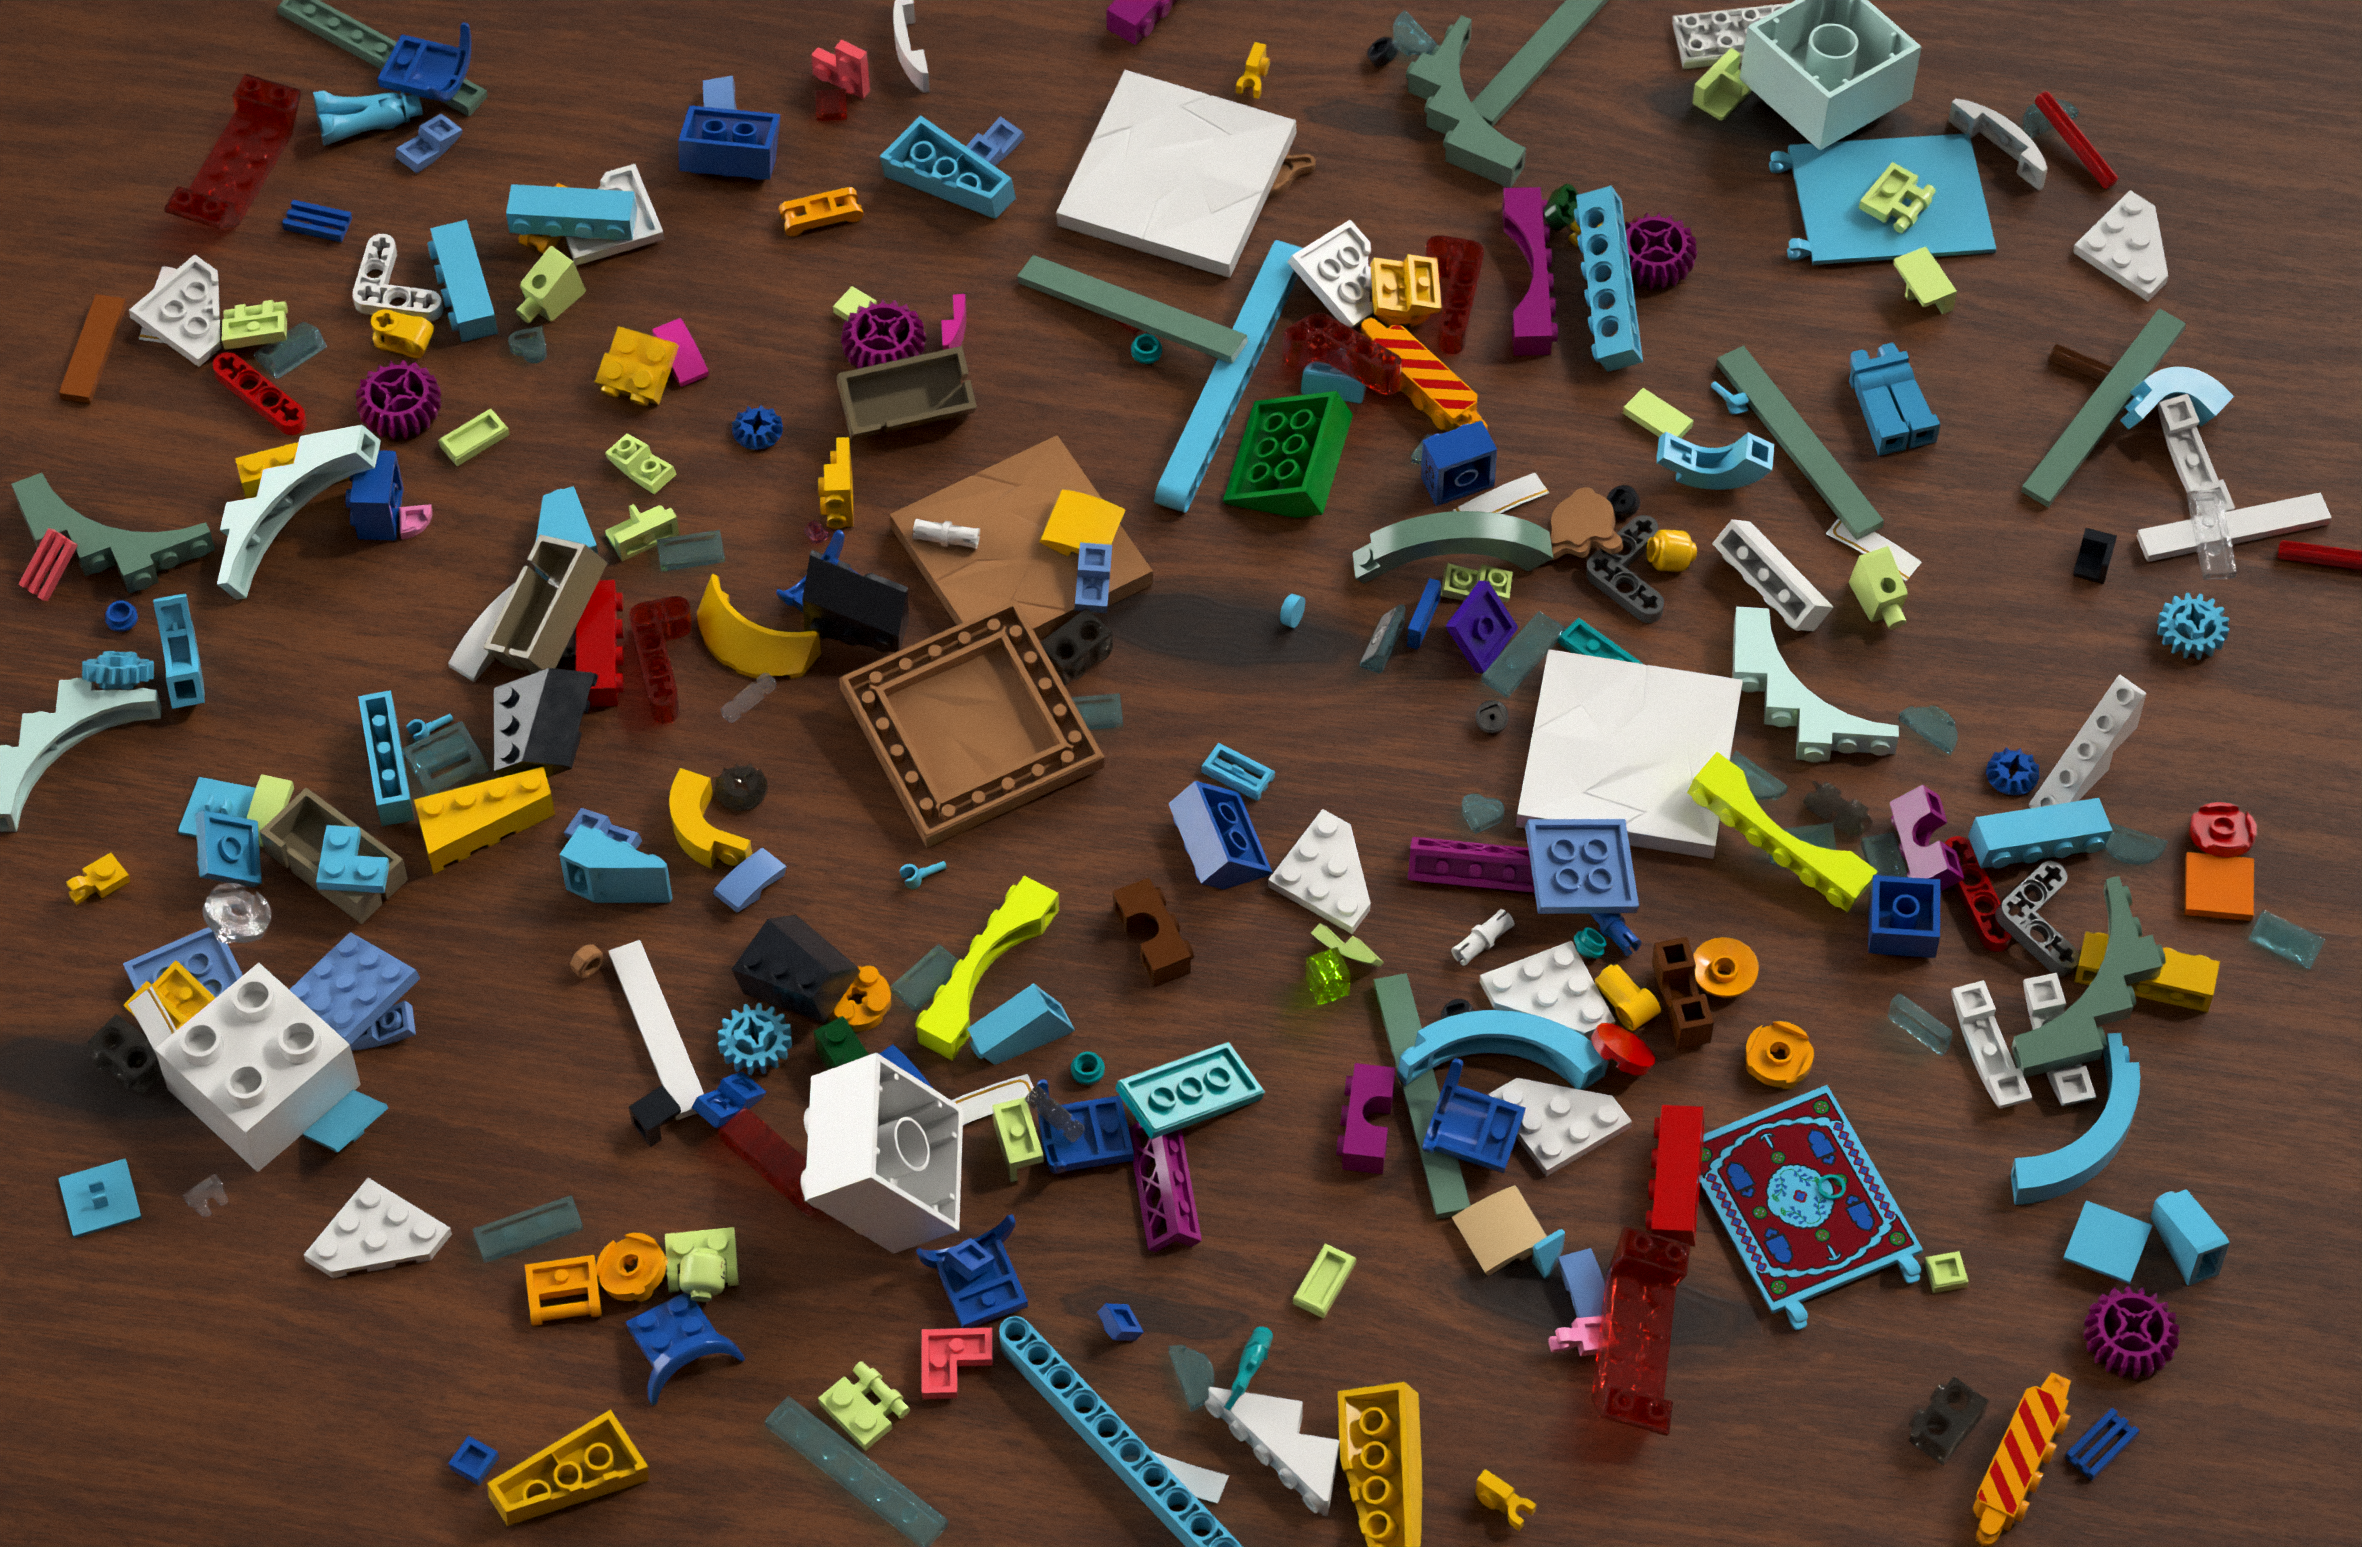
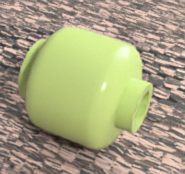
(702, 1274)

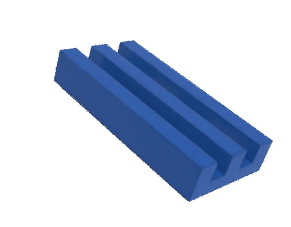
(319, 217)
(1424, 613)
(2120, 1424)

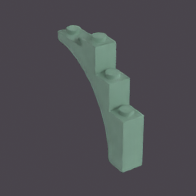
(1468, 138)
(100, 547)
(2074, 1034)

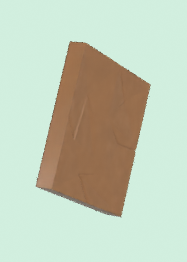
(1012, 510)
(971, 723)

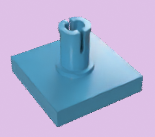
(228, 848)

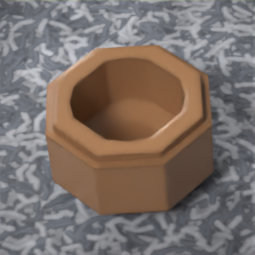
(586, 961)

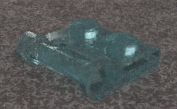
(440, 751)

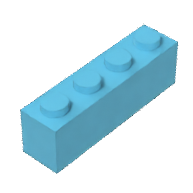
(571, 212)
(463, 281)
(386, 758)
(2040, 833)

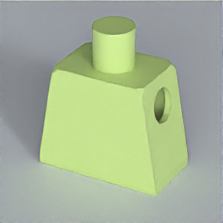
(550, 287)
(1880, 587)

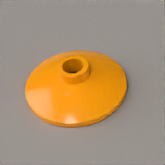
(1728, 956)

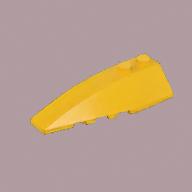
(1383, 1461)

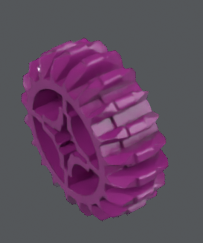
(1654, 242)
(885, 329)
(402, 408)
(2130, 1350)

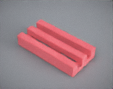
(44, 561)

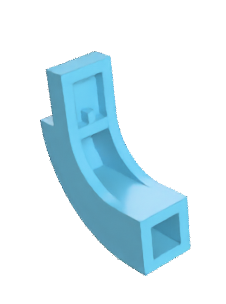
(2204, 392)
(1716, 468)
(180, 651)

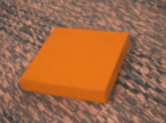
(2219, 886)

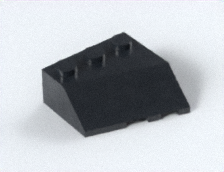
(854, 606)
(540, 721)
(794, 968)

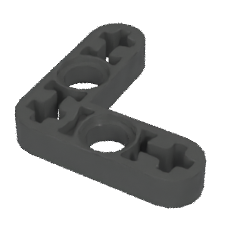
(1618, 572)
(2028, 919)

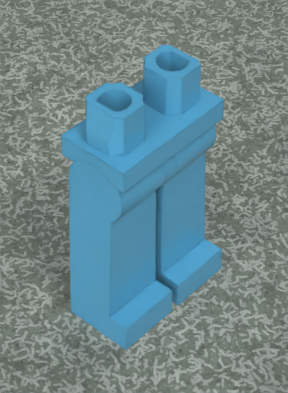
(1891, 400)

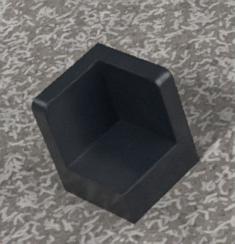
(2095, 555)
(653, 1112)

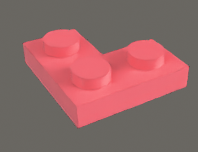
(844, 69)
(945, 1351)

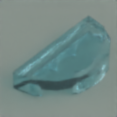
(1411, 36)
(2036, 123)
(1933, 725)
(1759, 781)
(2134, 846)
(1194, 1374)

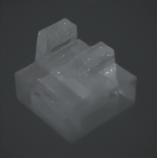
(208, 1188)

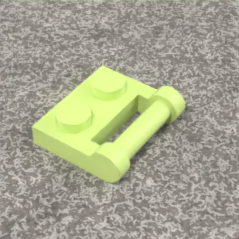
(718, 1239)

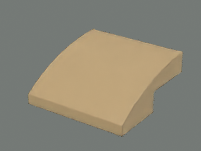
(1500, 1229)

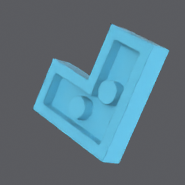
(342, 867)

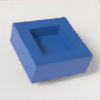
(969, 1259)
(1120, 1322)
(473, 1460)

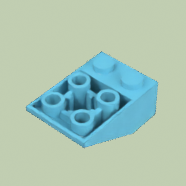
(612, 870)

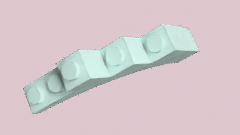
(284, 490)
(1790, 703)
(46, 736)

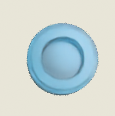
(1292, 610)

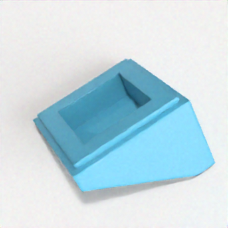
(1547, 1251)

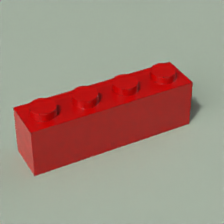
(598, 643)
(1677, 1173)

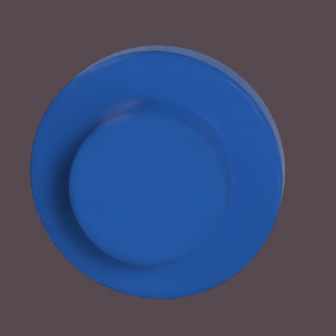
(121, 616)

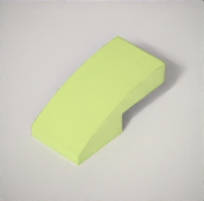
(268, 800)
(1353, 948)

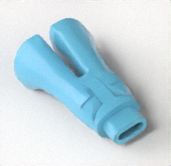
(348, 116)

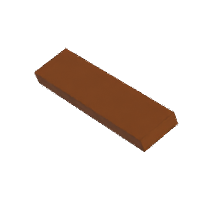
(93, 349)

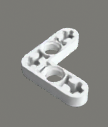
(379, 286)

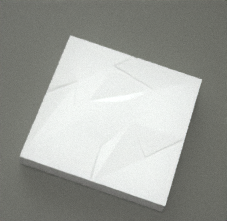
(1176, 173)
(1627, 747)

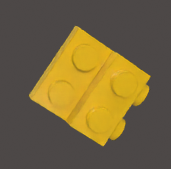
(636, 366)
(837, 487)

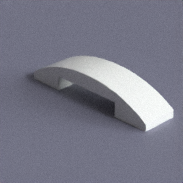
(911, 61)
(1975, 118)
(2187, 448)
(470, 656)
(2045, 1003)
(1987, 1045)

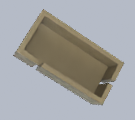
(906, 393)
(542, 613)
(297, 841)

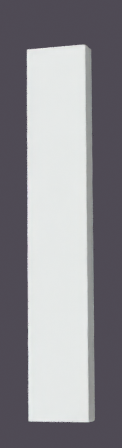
(2243, 526)
(656, 1025)

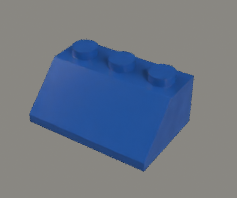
(729, 142)
(1219, 836)

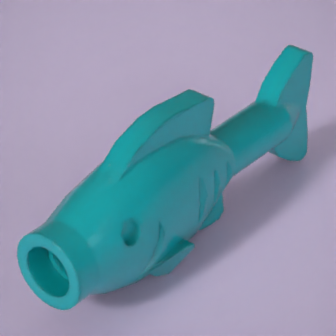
(1251, 1359)

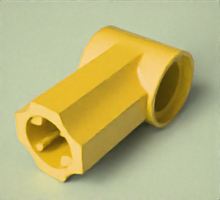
(1632, 1004)

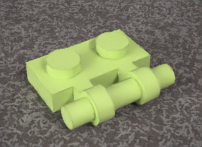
(1889, 192)
(254, 324)
(855, 1413)

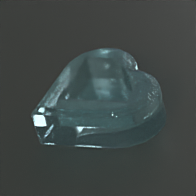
(529, 344)
(1481, 812)

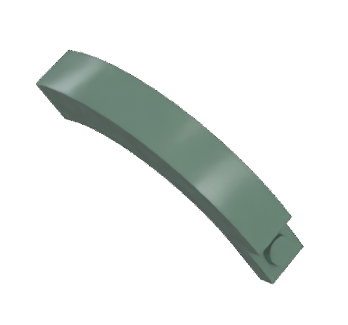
(1453, 533)

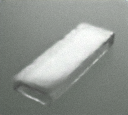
(2211, 534)

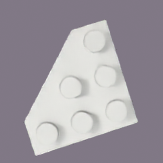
(646, 229)
(2128, 246)
(1338, 272)
(184, 311)
(1325, 873)
(1549, 986)
(1562, 1121)
(375, 1234)

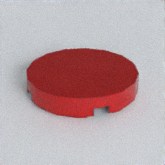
(2222, 830)
(1623, 1047)

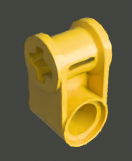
(403, 335)

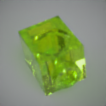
(1327, 975)

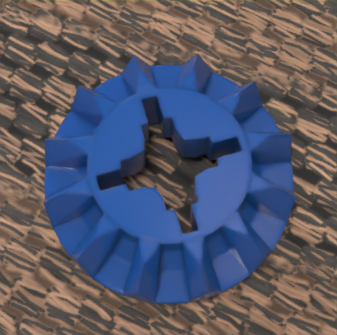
(767, 434)
(2023, 780)

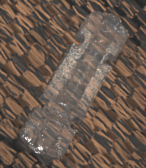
(748, 697)

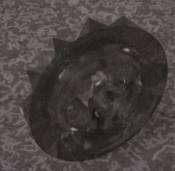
(740, 798)

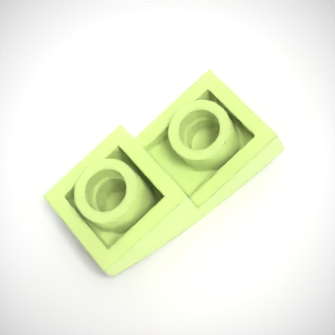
(639, 464)
(1460, 581)

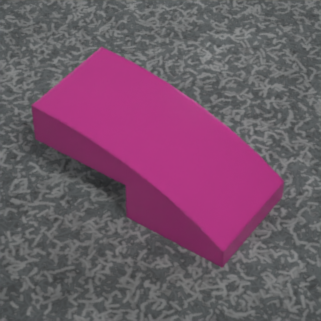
(954, 330)
(688, 363)

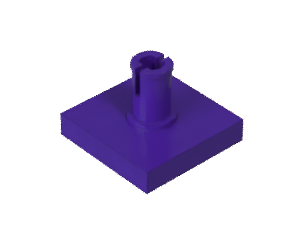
(1481, 626)

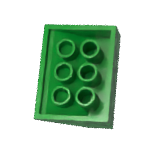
(1290, 454)

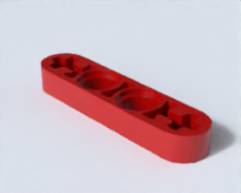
(262, 391)
(1981, 892)

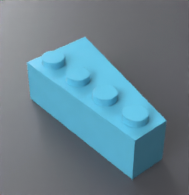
(947, 169)

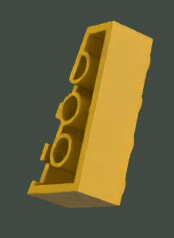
(481, 814)
(570, 1471)

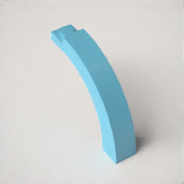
(1504, 1033)
(2066, 1169)

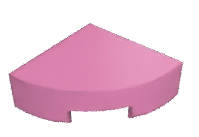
(414, 520)

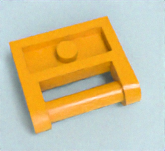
(559, 1280)

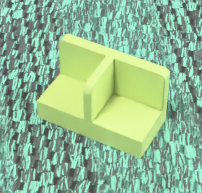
(1720, 88)
(1926, 280)
(642, 530)
(1016, 1135)

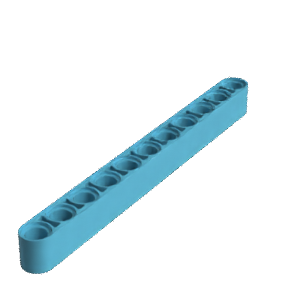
(1228, 381)
(1112, 1449)

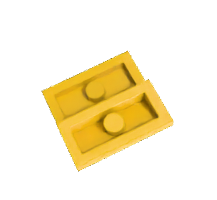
(1405, 286)
(1080, 519)
(179, 994)

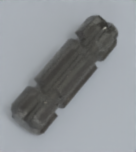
(1055, 1113)

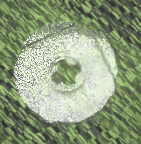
(232, 927)

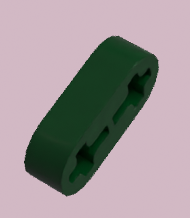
(1560, 207)

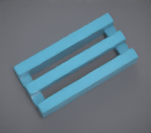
(1236, 776)

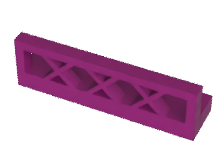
(1470, 864)
(1174, 1181)

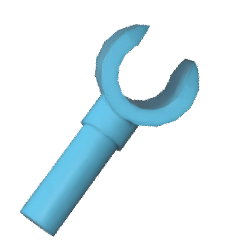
(1734, 403)
(417, 724)
(915, 881)

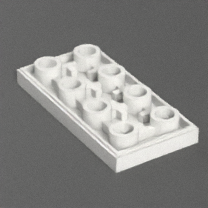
(1709, 35)

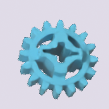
(2193, 626)
(117, 670)
(768, 1029)

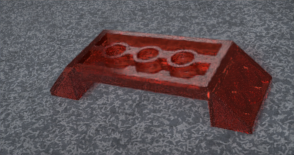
(241, 156)
(1638, 1330)

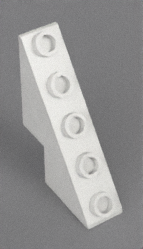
(2093, 746)
(1273, 1431)

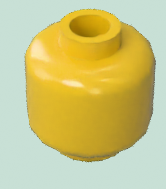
(1671, 550)

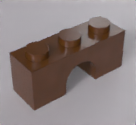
(1143, 908)
(1685, 1008)

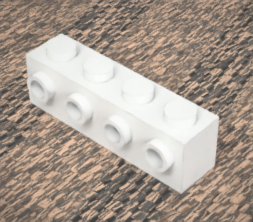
(1772, 575)

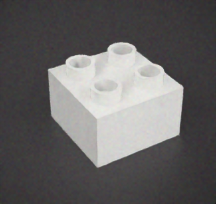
(257, 1066)
(883, 1153)

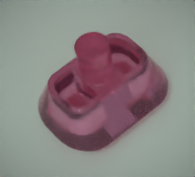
(815, 532)

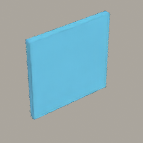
(218, 798)
(345, 1121)
(100, 1198)
(2107, 1242)

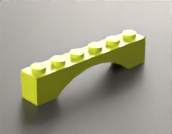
(1833, 873)
(1023, 916)

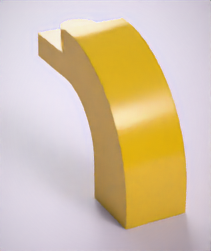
(701, 841)

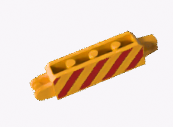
(1426, 378)
(2019, 1458)

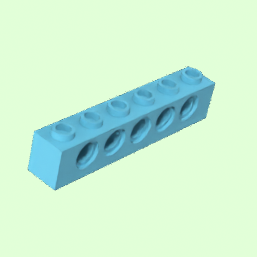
(1625, 346)

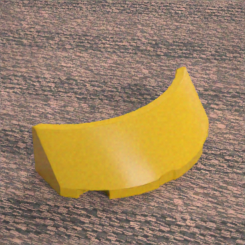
(749, 646)

